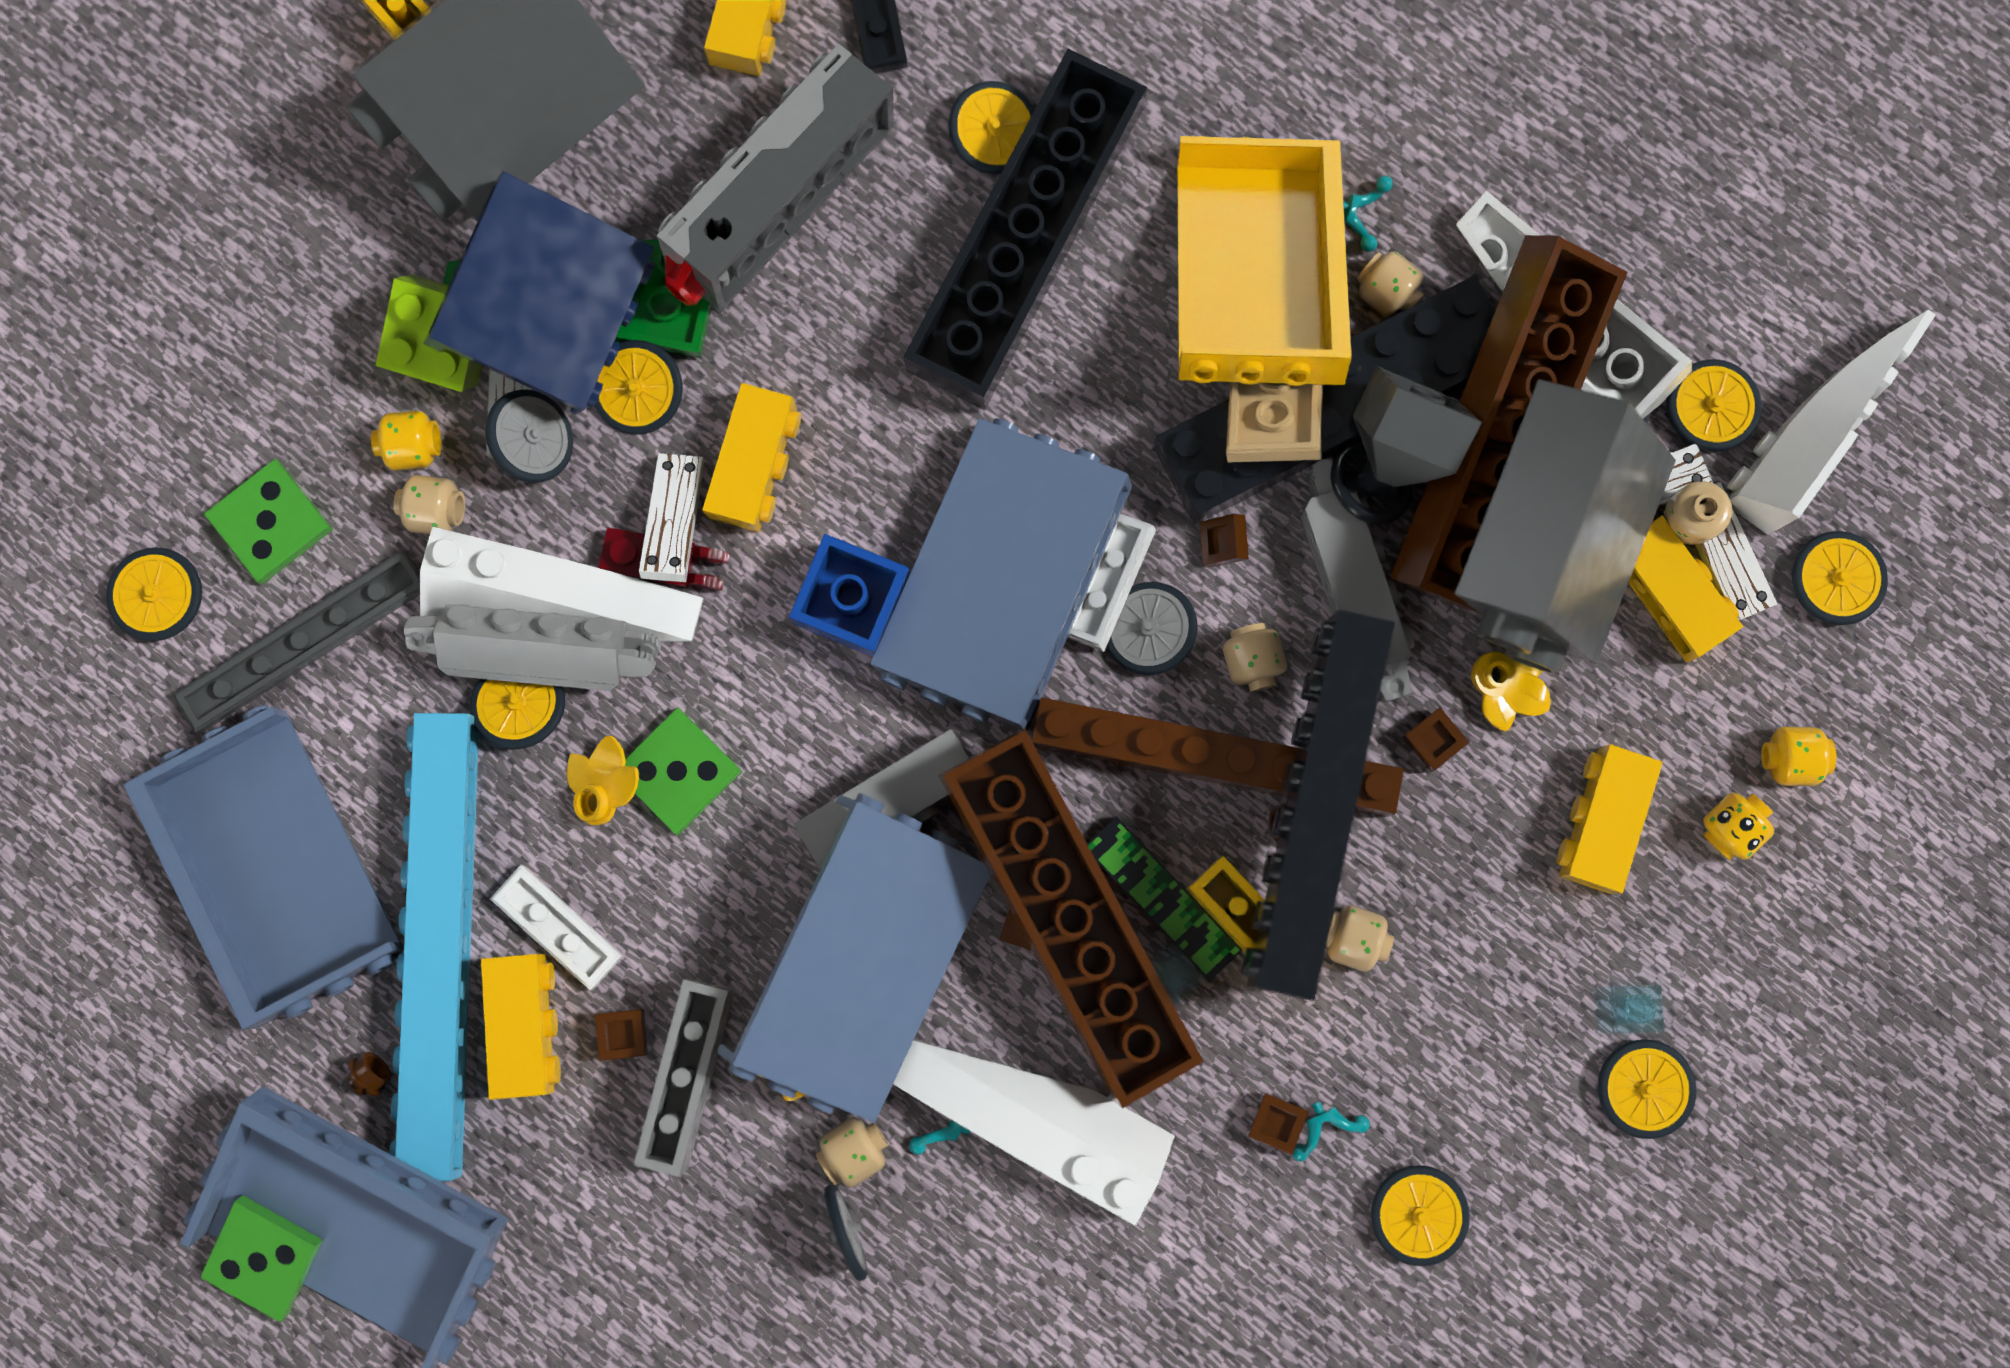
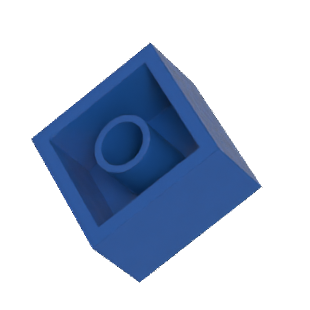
(849, 595)

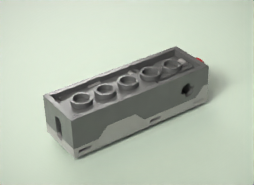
(775, 179)

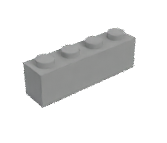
(904, 787)
(684, 1077)

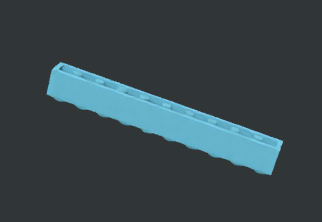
(436, 944)

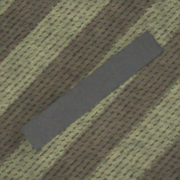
(300, 642)

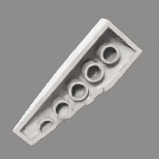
(1631, 358)
(1819, 433)
(502, 576)
(1046, 1124)

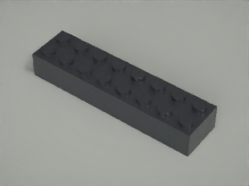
(1025, 229)
(1425, 343)
(1319, 804)

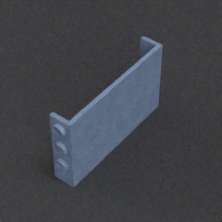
(1002, 574)
(264, 868)
(861, 962)
(391, 1235)

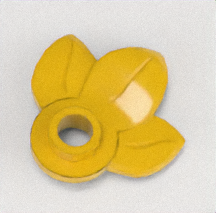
(1515, 692)
(601, 781)

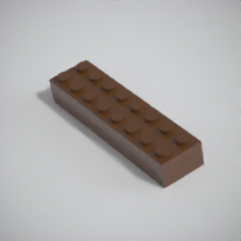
(1540, 331)
(1071, 918)

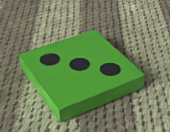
(268, 521)
(680, 771)
(261, 1258)

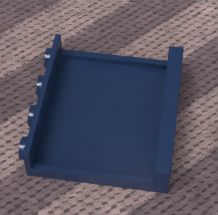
(542, 293)

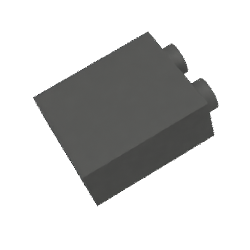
(489, 93)
(1565, 526)

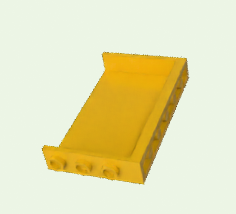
(1261, 261)

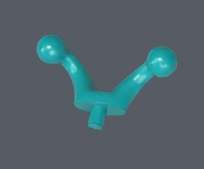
(1368, 242)
(1359, 1124)
(918, 1144)

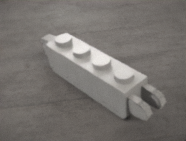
(1353, 573)
(532, 647)

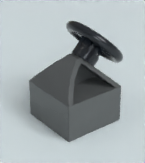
(1408, 438)

